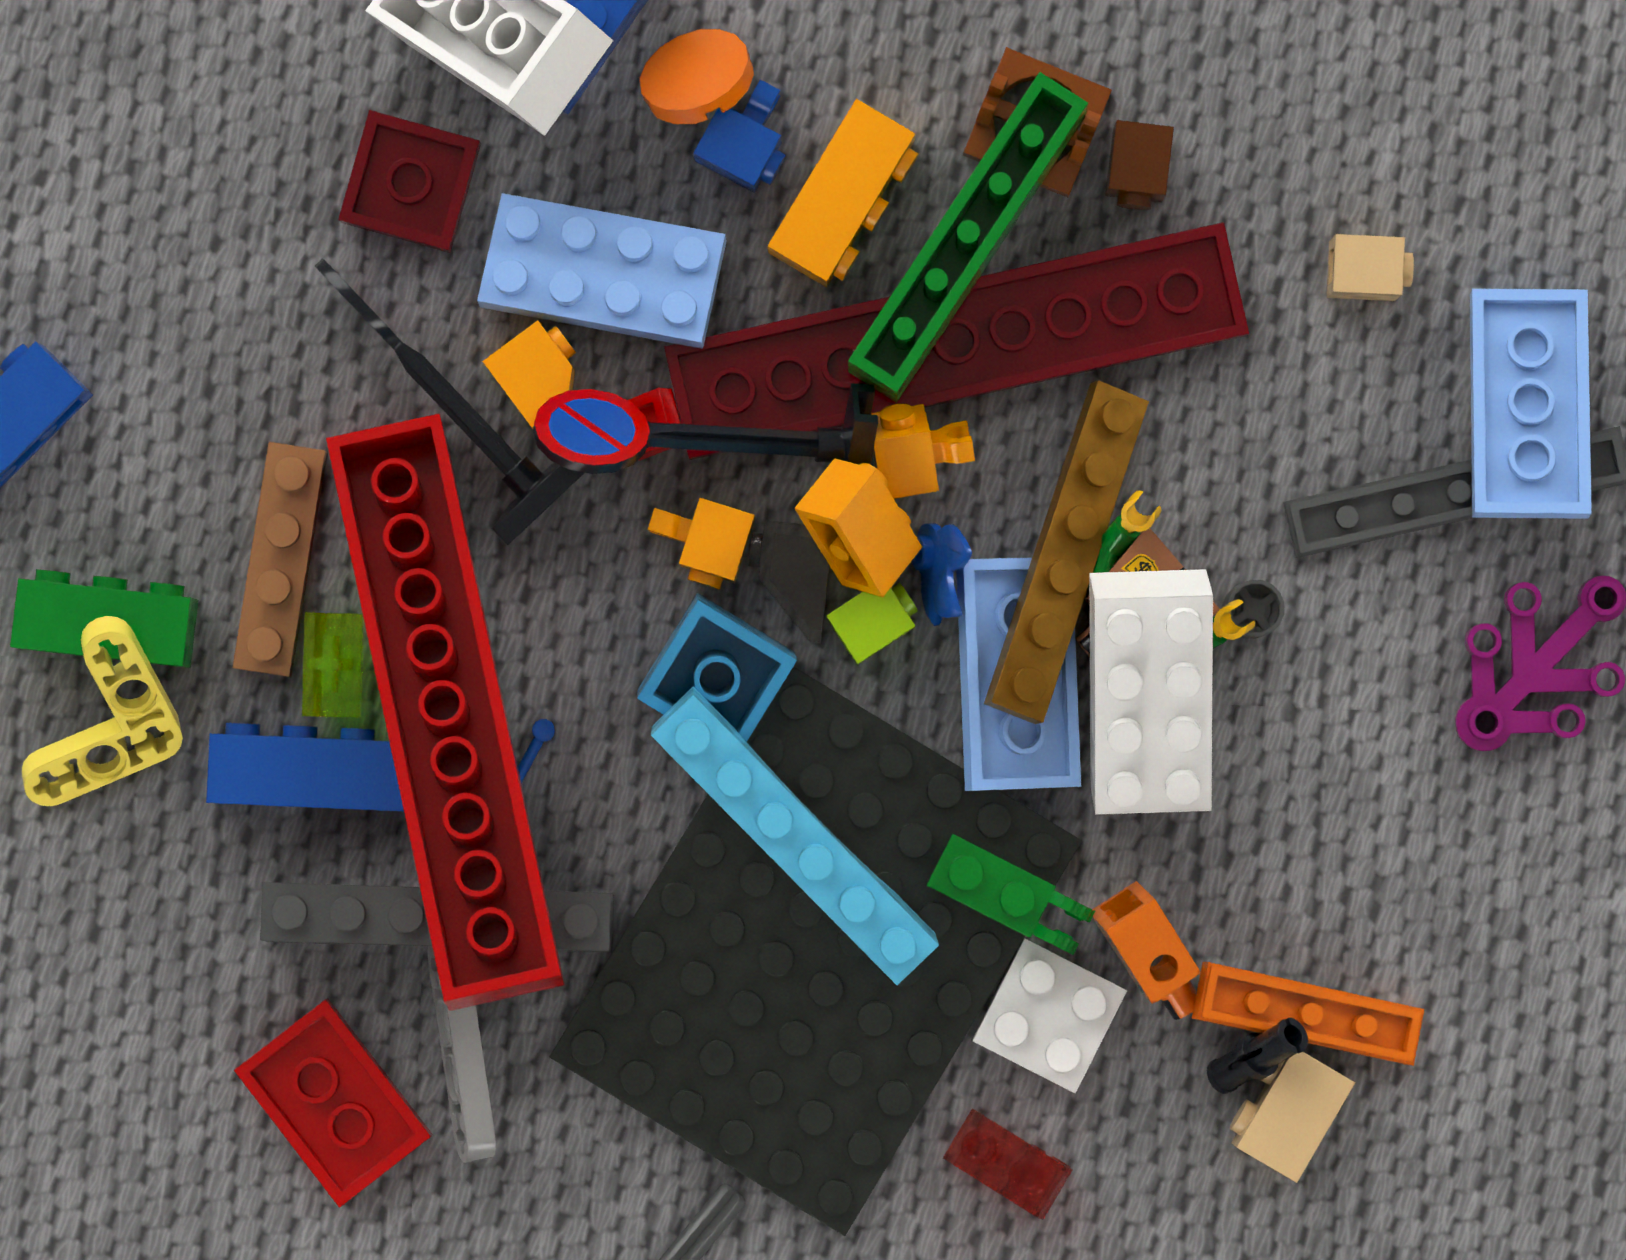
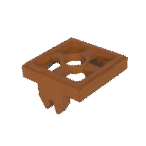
(1020, 68)

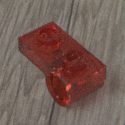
(1008, 1164)

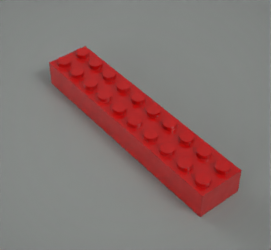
(444, 713)

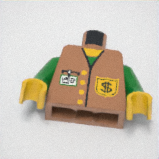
(1131, 551)

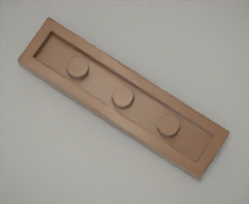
(280, 559)

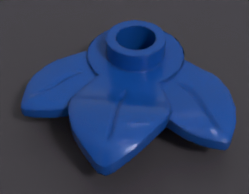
(941, 554)

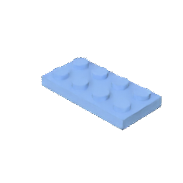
(602, 270)
(1530, 403)
(997, 746)

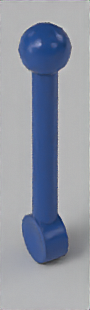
(543, 731)

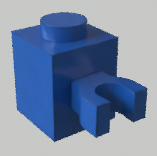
(741, 145)

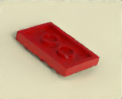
(333, 1102)

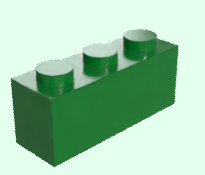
(54, 614)

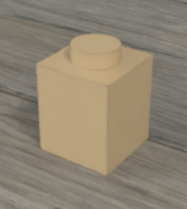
(1368, 267)

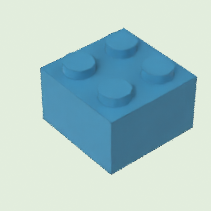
(725, 662)

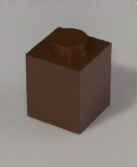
(1139, 164)

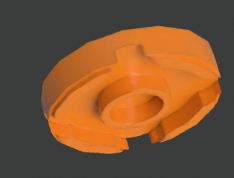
(696, 76)

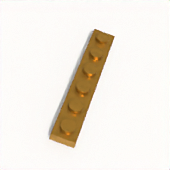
(1066, 552)

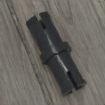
(1257, 1055)

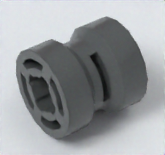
(1261, 604)

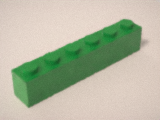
(967, 237)

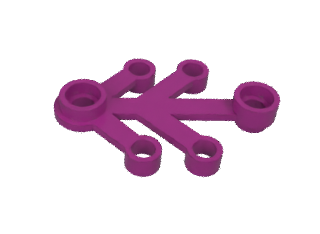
(1534, 670)

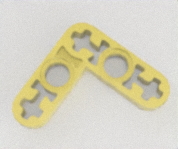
(130, 719)

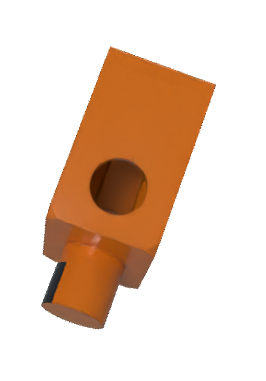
(1138, 935)

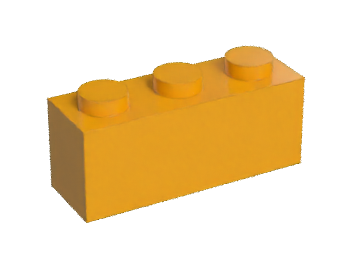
(844, 194)

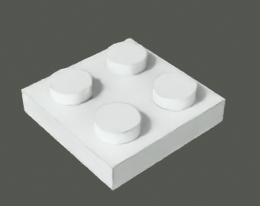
(1049, 1015)

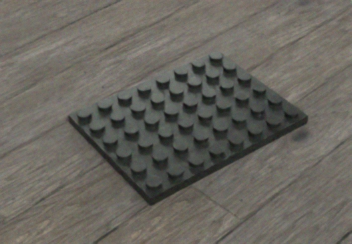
(756, 1014)

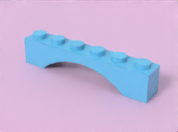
(794, 836)

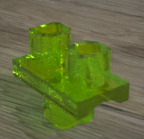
(333, 665)

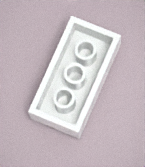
(511, 51)
(1151, 691)

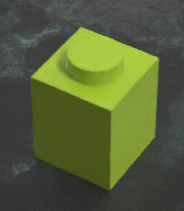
(872, 621)

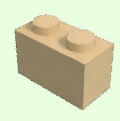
(1291, 1114)

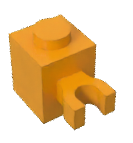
(909, 450)
(712, 540)

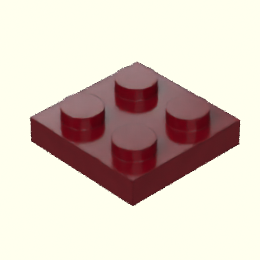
(409, 181)

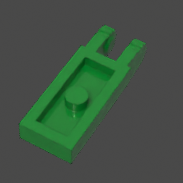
(1003, 891)

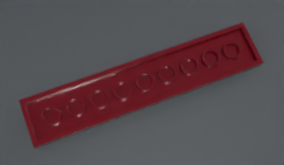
(1005, 335)

